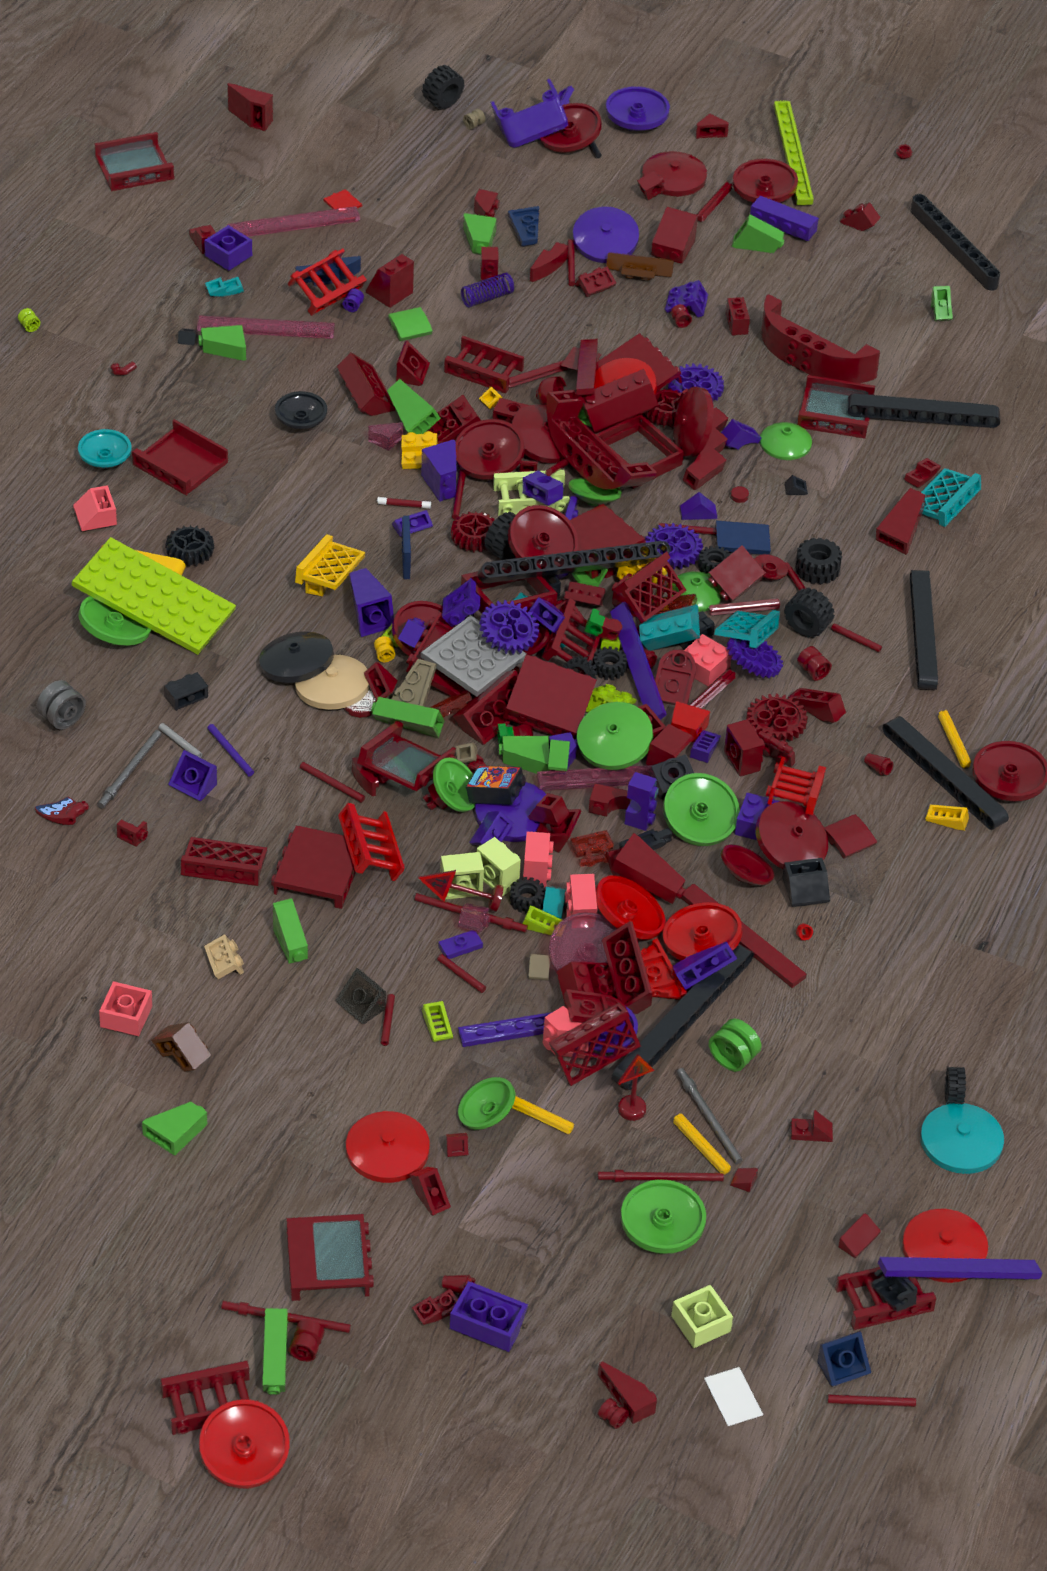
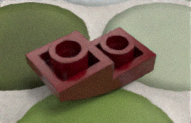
(365, 777)
(435, 1309)

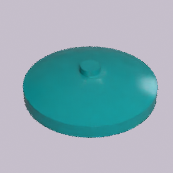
(962, 1138)

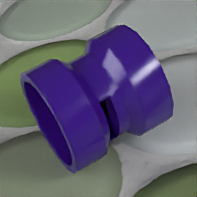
(353, 300)

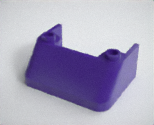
(533, 121)

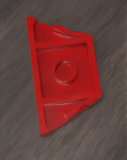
(660, 973)

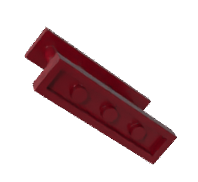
(481, 375)
(553, 645)
(881, 1312)
(201, 1380)

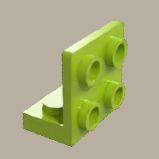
(607, 694)

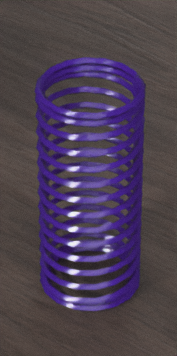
(471, 292)

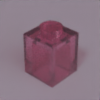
(474, 917)

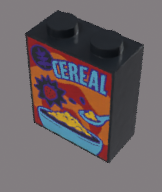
(495, 784)

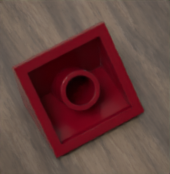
(411, 365)
(667, 745)
(561, 833)

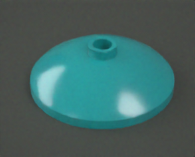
(104, 448)

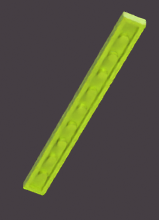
(793, 151)

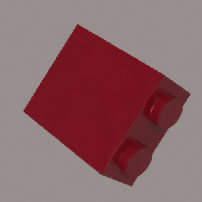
(675, 235)
(393, 281)
(736, 575)

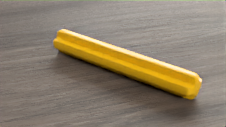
(954, 739)
(543, 1115)
(702, 1144)

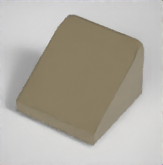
(466, 752)
(539, 967)

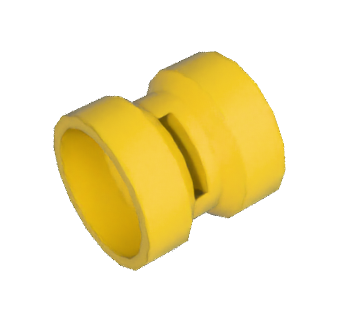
(384, 649)

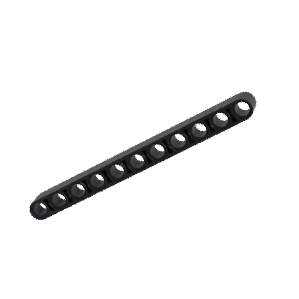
(566, 564)
(684, 1014)

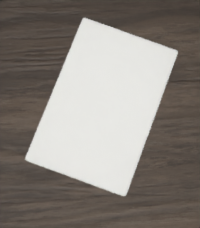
(733, 1396)

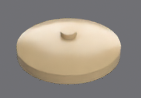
(337, 686)

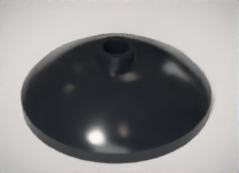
(301, 410)

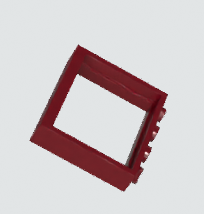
(651, 433)
(543, 589)

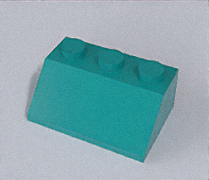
(670, 628)

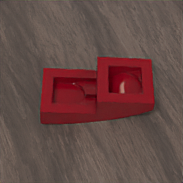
(923, 473)

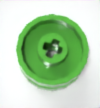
(735, 1044)

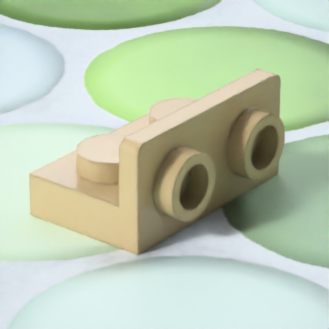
(224, 957)

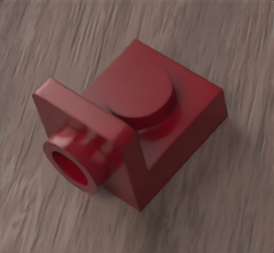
(131, 833)

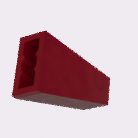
(901, 523)
(649, 870)

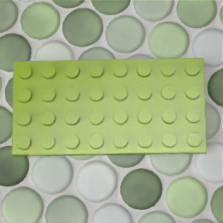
(153, 595)

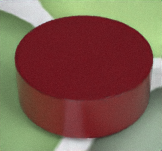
(739, 494)

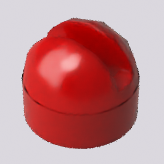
(808, 931)

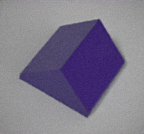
(194, 776)

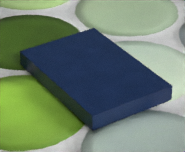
(752, 536)
(406, 547)

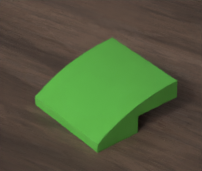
(410, 324)

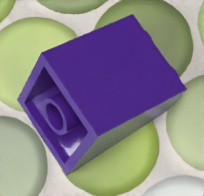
(439, 469)

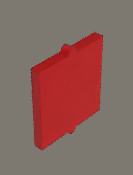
(342, 200)

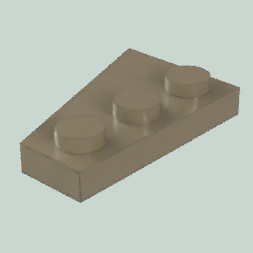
(416, 683)

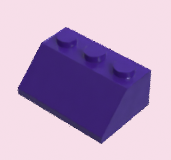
(488, 1316)

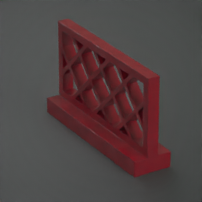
(654, 569)
(223, 869)
(590, 1032)

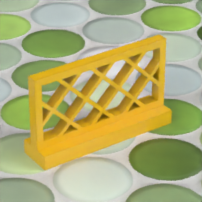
(317, 558)

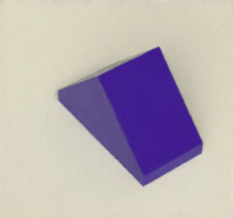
(698, 508)

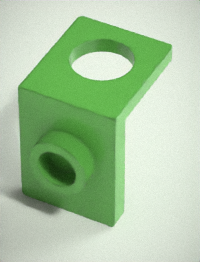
(582, 577)

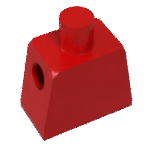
(690, 719)

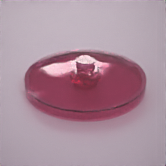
(579, 940)

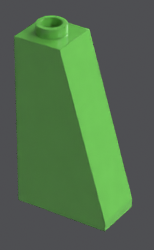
(412, 409)
(415, 717)
(275, 1350)

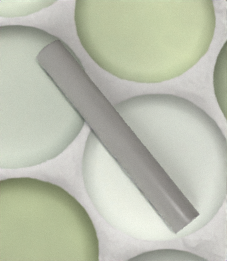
(179, 740)

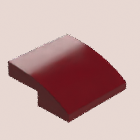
(850, 836)

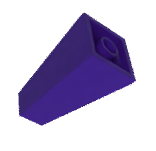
(371, 603)

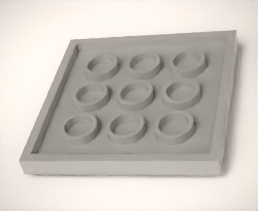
(469, 659)

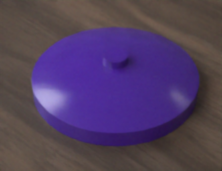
(637, 108)
(605, 231)
(517, 812)

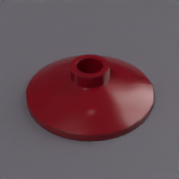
(773, 566)

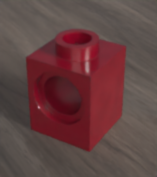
(651, 185)

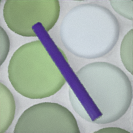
(229, 748)

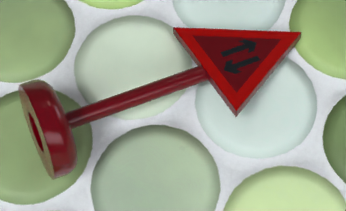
(442, 882)
(632, 1106)

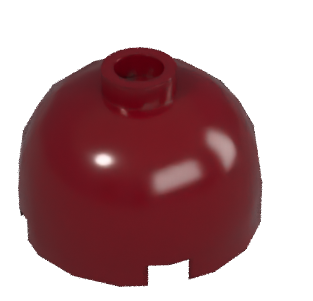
(549, 384)

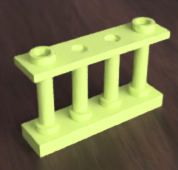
(514, 481)

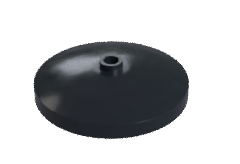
(296, 657)

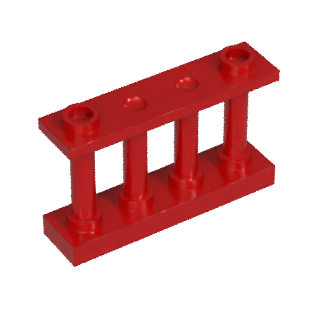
(329, 297)
(810, 793)
(360, 849)

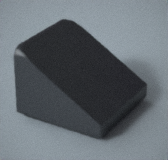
(187, 336)
(795, 486)

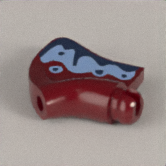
(63, 811)

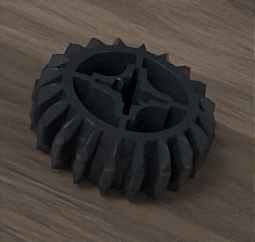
(190, 545)

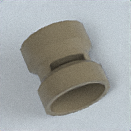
(473, 119)

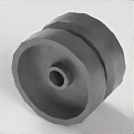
(61, 704)

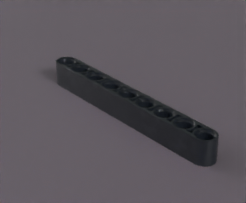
(955, 242)
(923, 410)
(923, 630)
(945, 773)

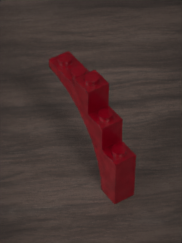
(709, 461)

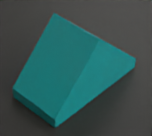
(554, 901)

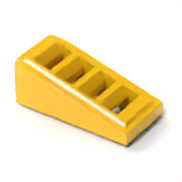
(957, 821)

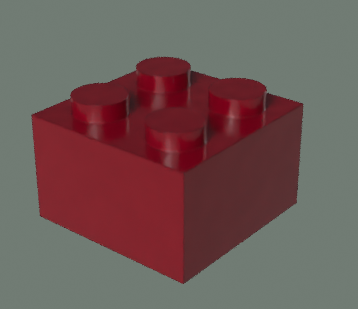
(744, 747)

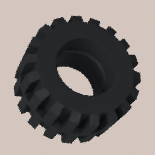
(443, 87)
(497, 537)
(818, 561)
(809, 612)

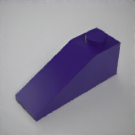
(703, 964)

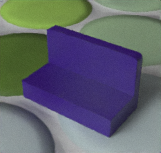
(493, 825)

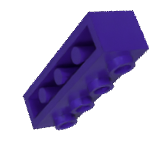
(785, 218)

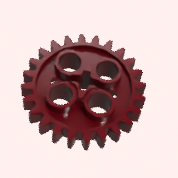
(766, 717)

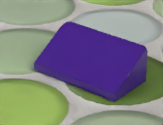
(418, 522)

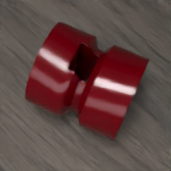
(814, 663)
(306, 1340)

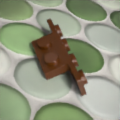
(639, 265)

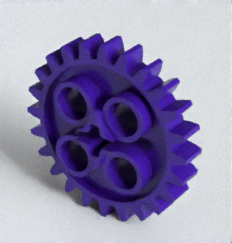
(699, 377)
(684, 544)
(509, 627)
(759, 660)

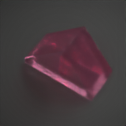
(385, 434)

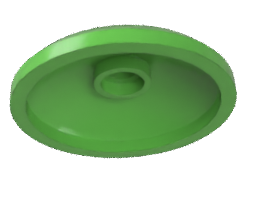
(785, 441)
(591, 494)
(698, 584)
(450, 782)
(486, 1103)

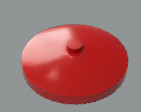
(620, 368)
(626, 901)
(701, 928)
(387, 1146)
(944, 1235)
(244, 1444)

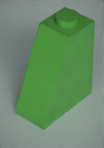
(479, 231)
(758, 236)
(224, 341)
(526, 752)
(289, 931)
(175, 1127)

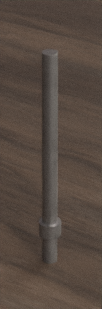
(111, 791)
(690, 1087)

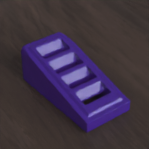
(702, 749)

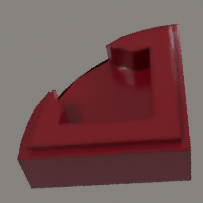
(473, 765)

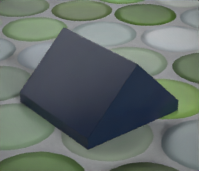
(844, 1359)

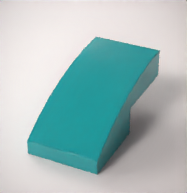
(219, 288)

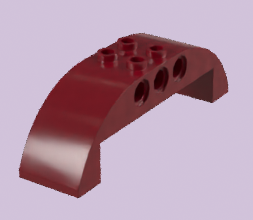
(812, 352)
(586, 450)

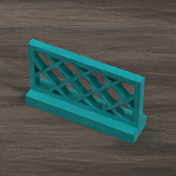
(956, 501)
(750, 626)

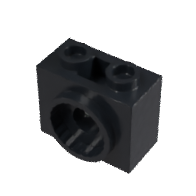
(679, 766)

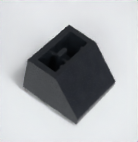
(806, 882)

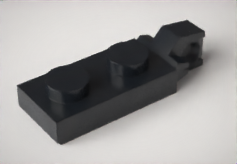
(653, 838)

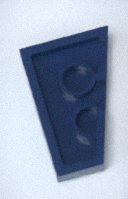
(525, 224)

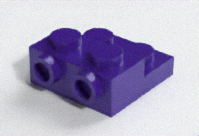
(461, 603)

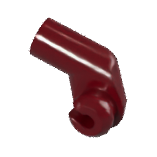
(117, 370)

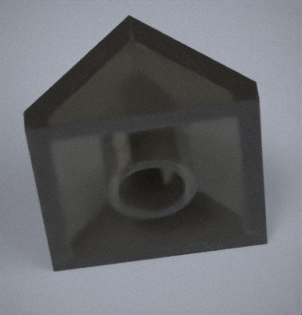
(362, 997)

